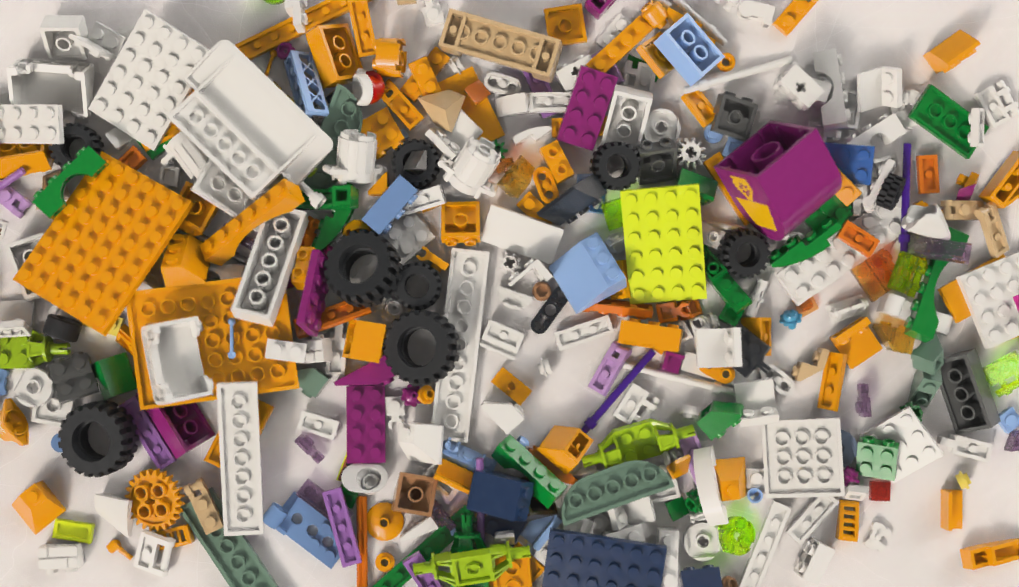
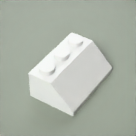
(18, 253)

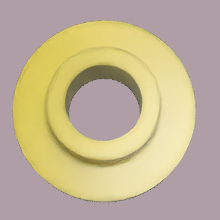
(963, 480)

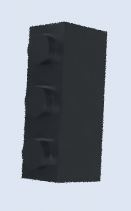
(574, 201)

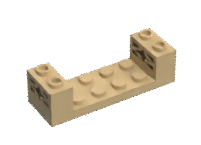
(501, 44)

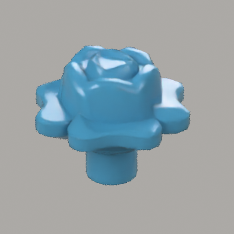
(790, 318)

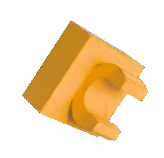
(965, 181)

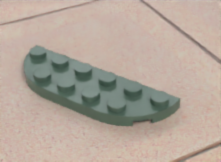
(342, 115)
(613, 489)

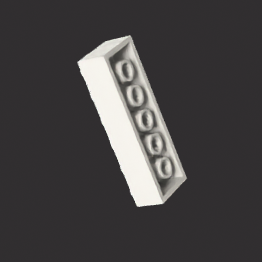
(269, 268)

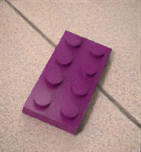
(586, 107)
(313, 295)
(366, 424)

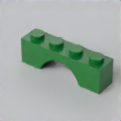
(337, 198)
(51, 199)
(514, 455)

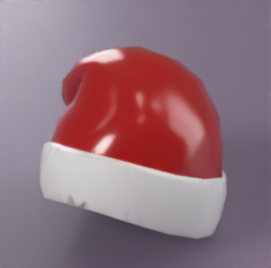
(367, 87)

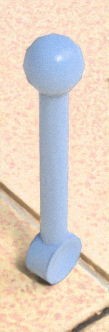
(231, 354)

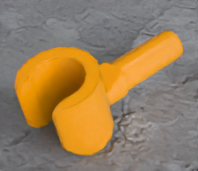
(116, 545)

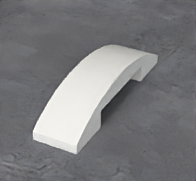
(708, 487)

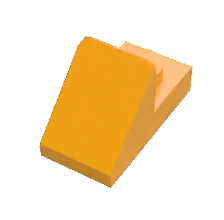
(381, 186)

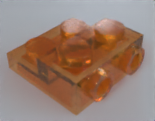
(874, 274)

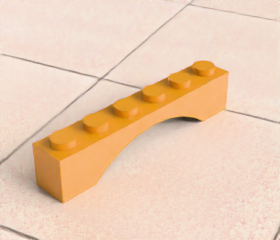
(277, 201)

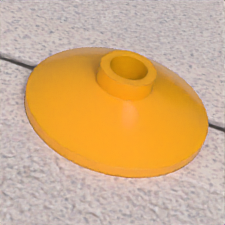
(394, 522)

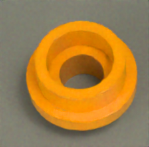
(730, 58)
(426, 394)
(389, 557)

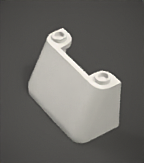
(52, 83)
(175, 360)

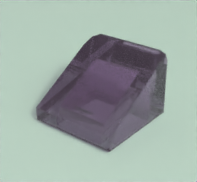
(1012, 442)

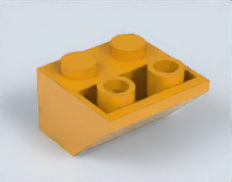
(951, 51)
(364, 341)
(565, 447)

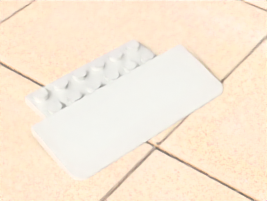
(247, 122)

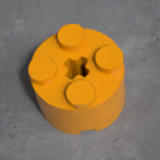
(390, 57)

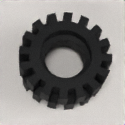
(890, 191)

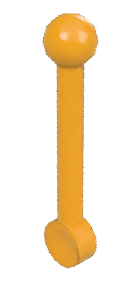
(273, 53)

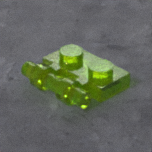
(903, 273)
(1001, 370)

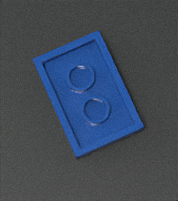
(854, 161)

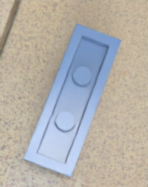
(465, 456)

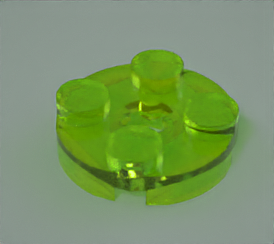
(744, 541)

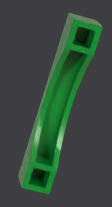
(923, 318)

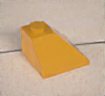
(731, 478)
(38, 506)

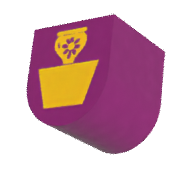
(780, 177)

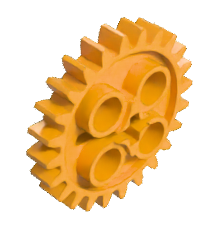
(154, 499)

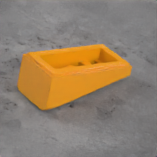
(854, 520)
(188, 534)

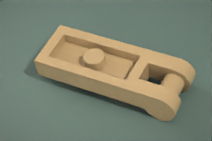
(960, 209)
(992, 229)
(204, 506)

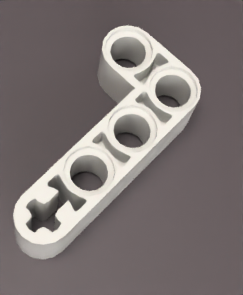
(898, 308)

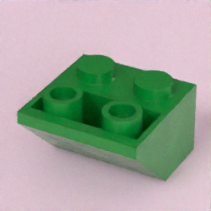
(707, 186)
(718, 417)

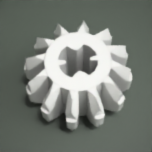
(695, 149)

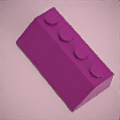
(181, 427)

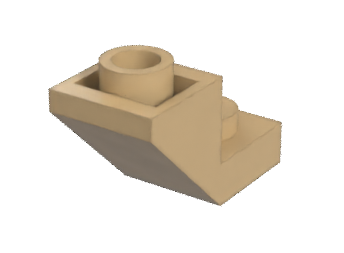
(803, 370)

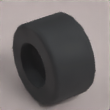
(62, 328)

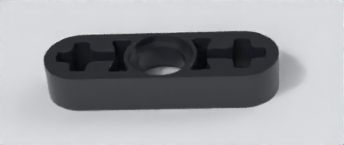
(537, 318)

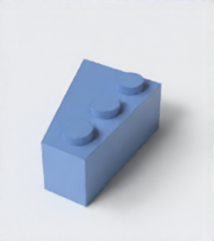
(390, 205)

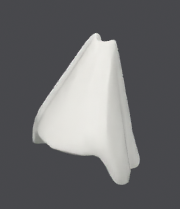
(926, 221)

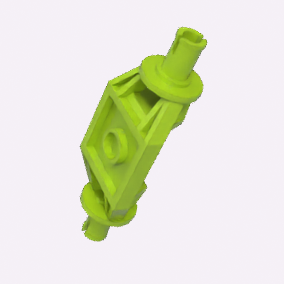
(22, 351)
(637, 442)
(473, 565)

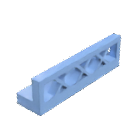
(300, 83)

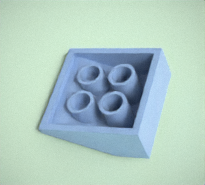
(588, 273)

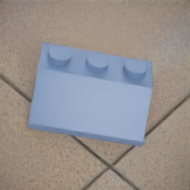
(689, 49)

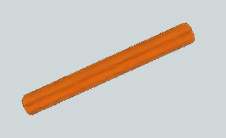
(361, 518)

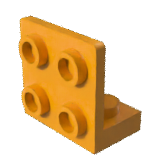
(856, 342)

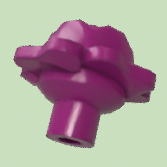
(410, 395)
(850, 475)

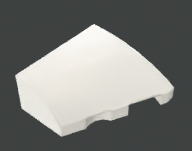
(115, 511)

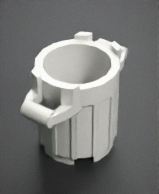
(187, 154)
(355, 158)
(472, 168)

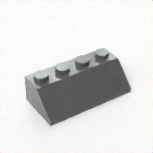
(967, 393)

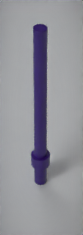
(904, 237)
(590, 422)

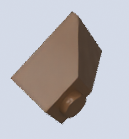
(414, 494)

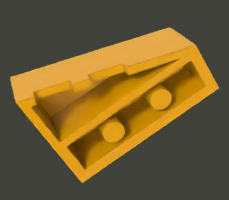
(1004, 185)
(650, 335)

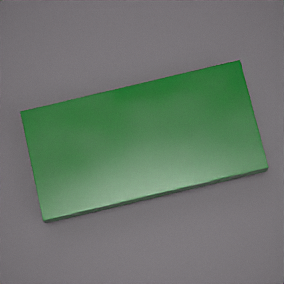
(944, 120)

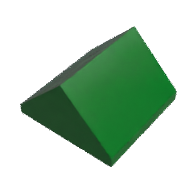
(114, 375)

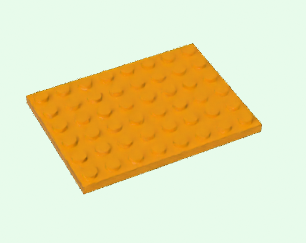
(103, 244)
(213, 307)

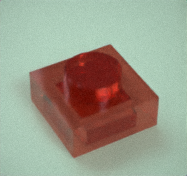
(879, 490)

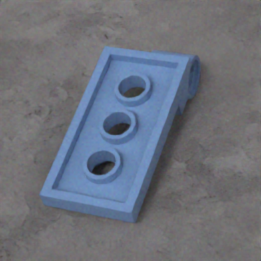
(281, 520)

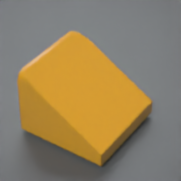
(679, 467)

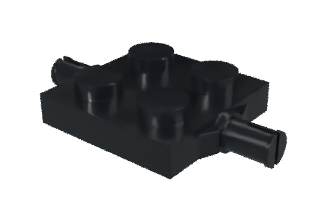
(752, 353)

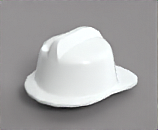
(364, 478)

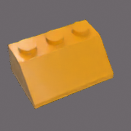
(334, 54)
(28, 156)
(184, 262)

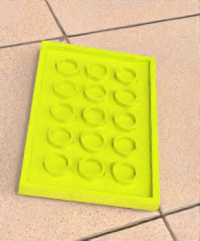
(664, 243)

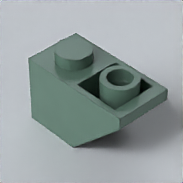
(928, 356)
(312, 381)
(924, 387)

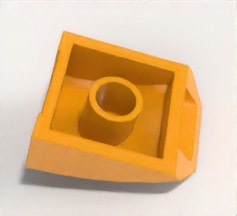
(200, 214)

